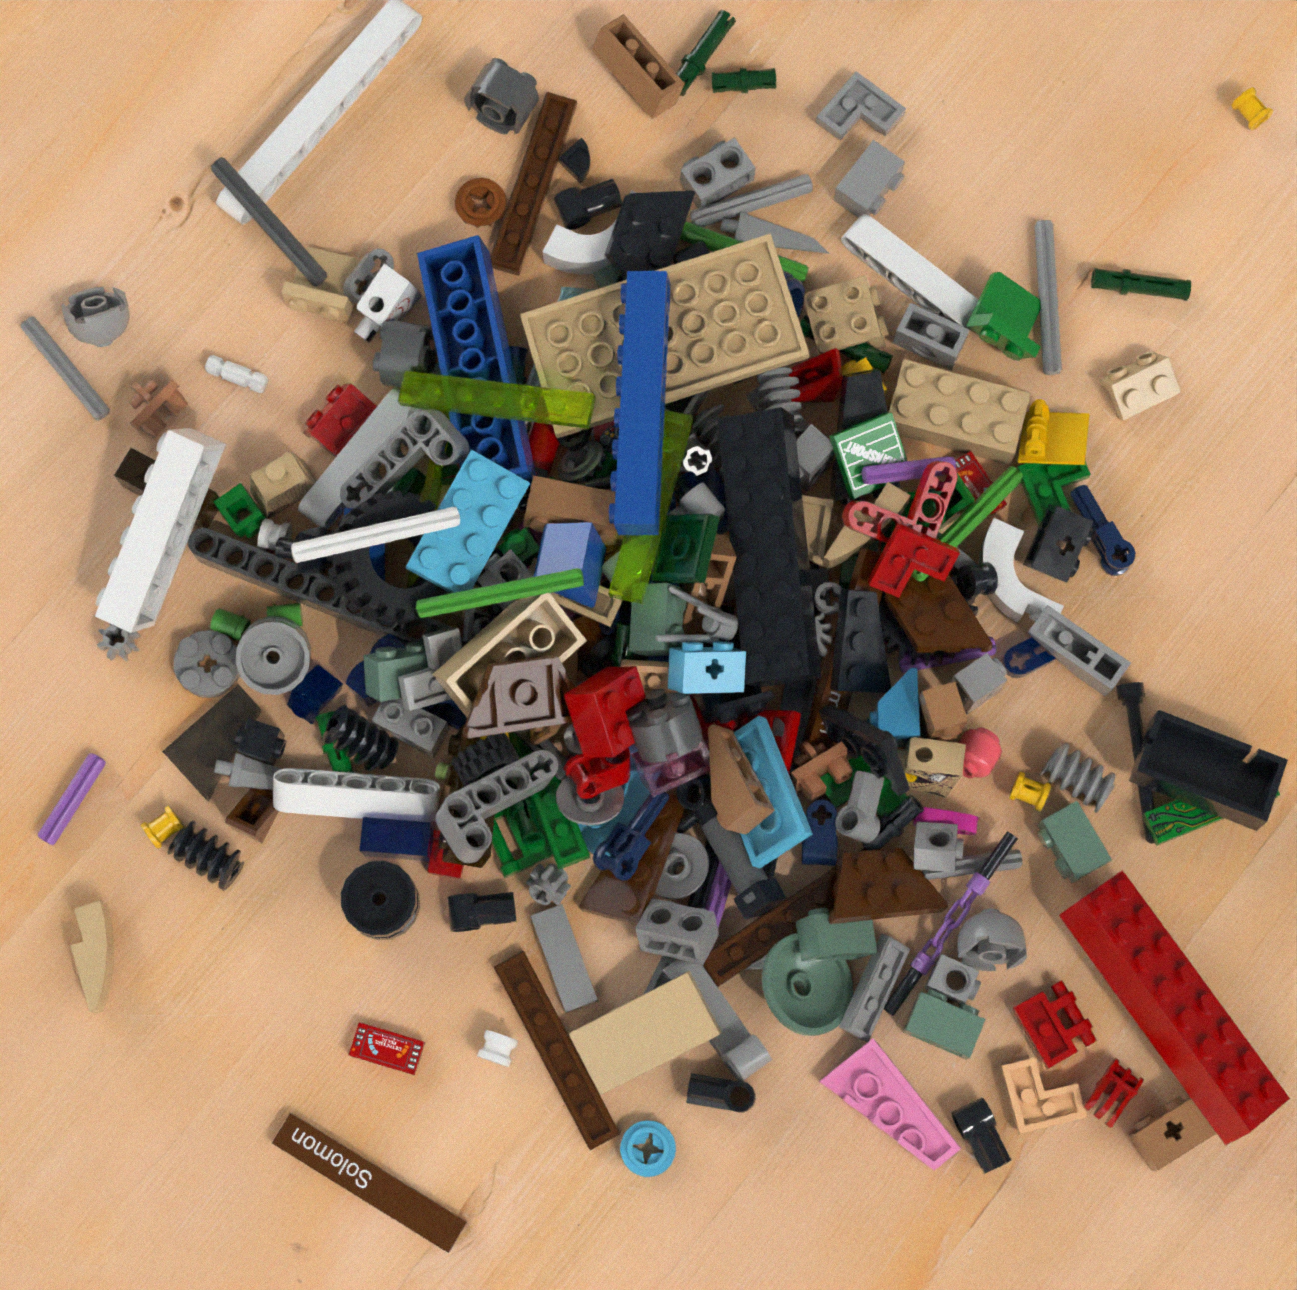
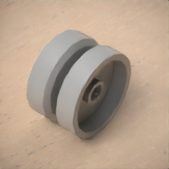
(277, 635)

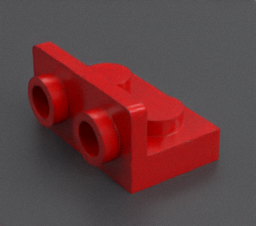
(340, 418)

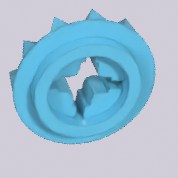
(634, 1158)

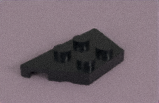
(648, 230)

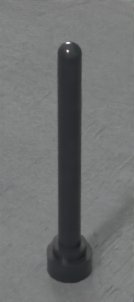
(1131, 697)

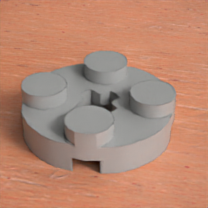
(192, 652)

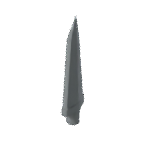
(752, 227)
(247, 772)

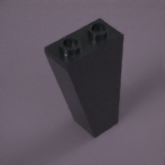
(860, 400)

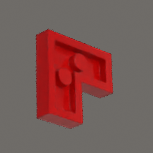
(910, 551)

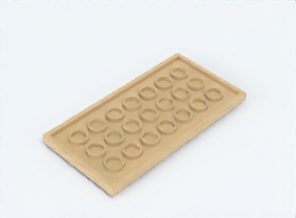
(725, 325)

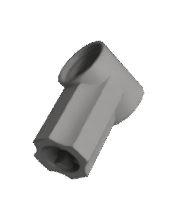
(696, 456)
(859, 817)

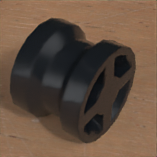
(977, 579)

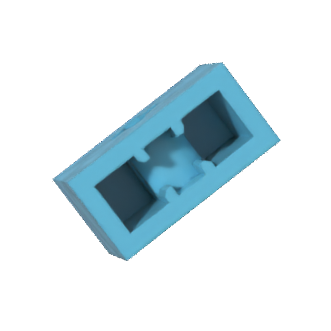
(690, 675)

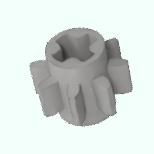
(119, 649)
(548, 884)

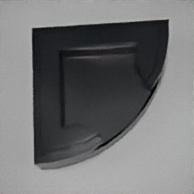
(576, 160)

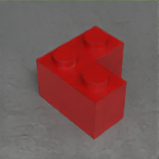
(600, 708)

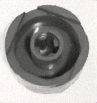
(502, 97)
(403, 349)
(664, 725)

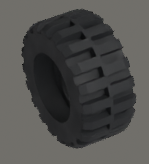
(356, 574)

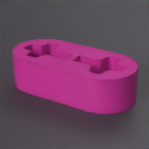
(966, 822)

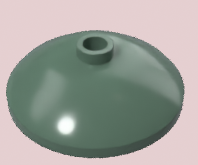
(821, 993)

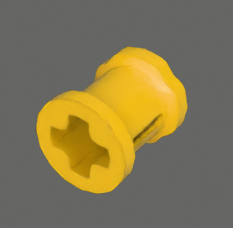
(1252, 108)
(1029, 791)
(162, 827)

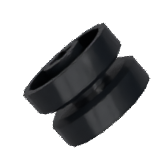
(362, 891)

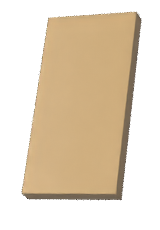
(645, 1033)

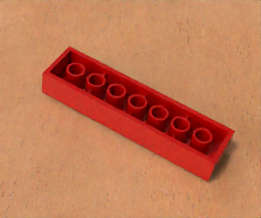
(1175, 1008)

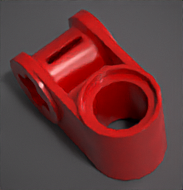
(598, 773)

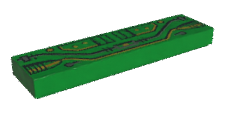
(1177, 820)

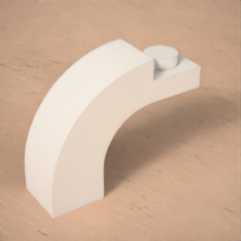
(577, 252)
(1011, 595)

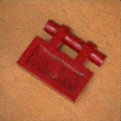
(1045, 1029)

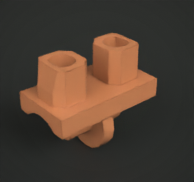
(147, 419)
(815, 763)

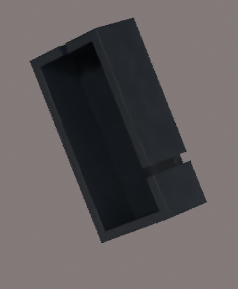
(1208, 770)

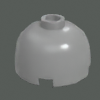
(97, 315)
(991, 940)

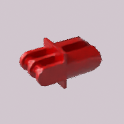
(1115, 1090)

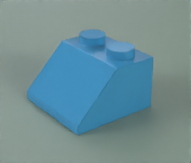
(899, 709)

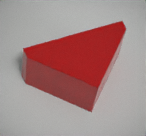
(818, 377)

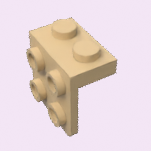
(328, 297)
(845, 315)

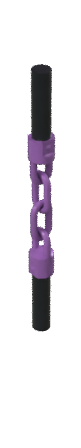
(977, 885)

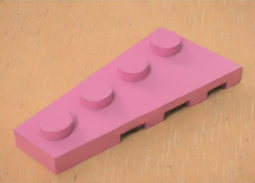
(889, 1101)

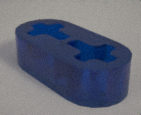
(1030, 665)

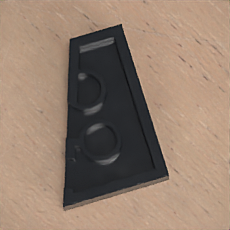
(859, 645)
(867, 741)

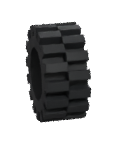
(484, 758)

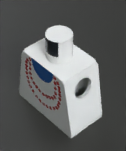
(387, 293)

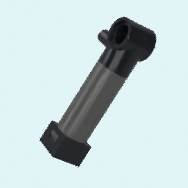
(754, 889)

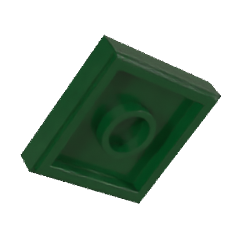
(685, 548)

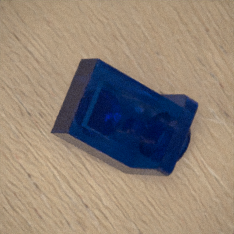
(313, 693)

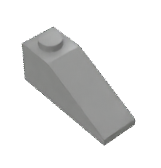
(1079, 651)

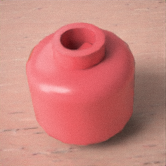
(981, 752)

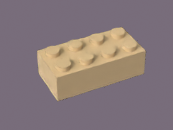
(958, 411)
(523, 630)

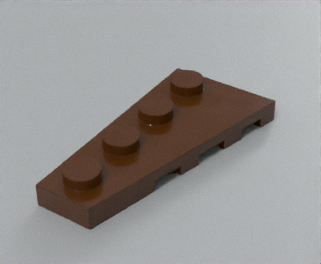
(629, 898)

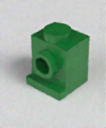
(233, 504)
(522, 544)

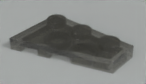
(212, 740)

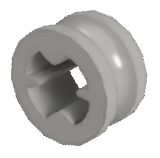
(821, 604)

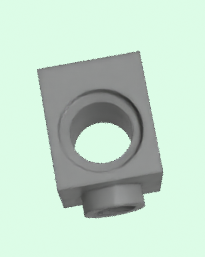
(508, 564)
(937, 847)
(938, 976)

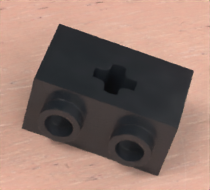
(1049, 558)

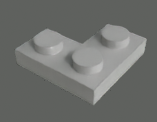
(859, 100)
(420, 687)

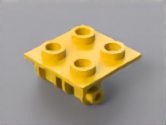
(1053, 436)

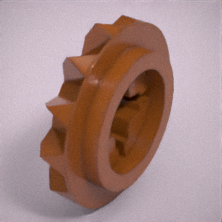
(479, 189)

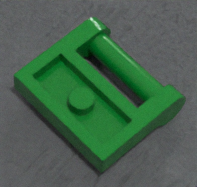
(532, 853)

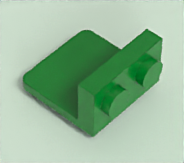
(1006, 317)

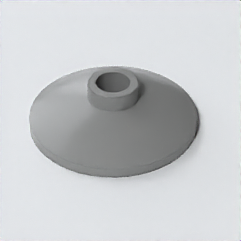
(592, 810)
(691, 854)

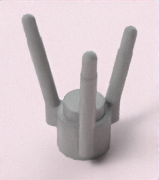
(715, 622)

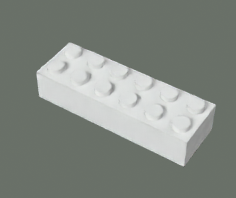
(159, 529)

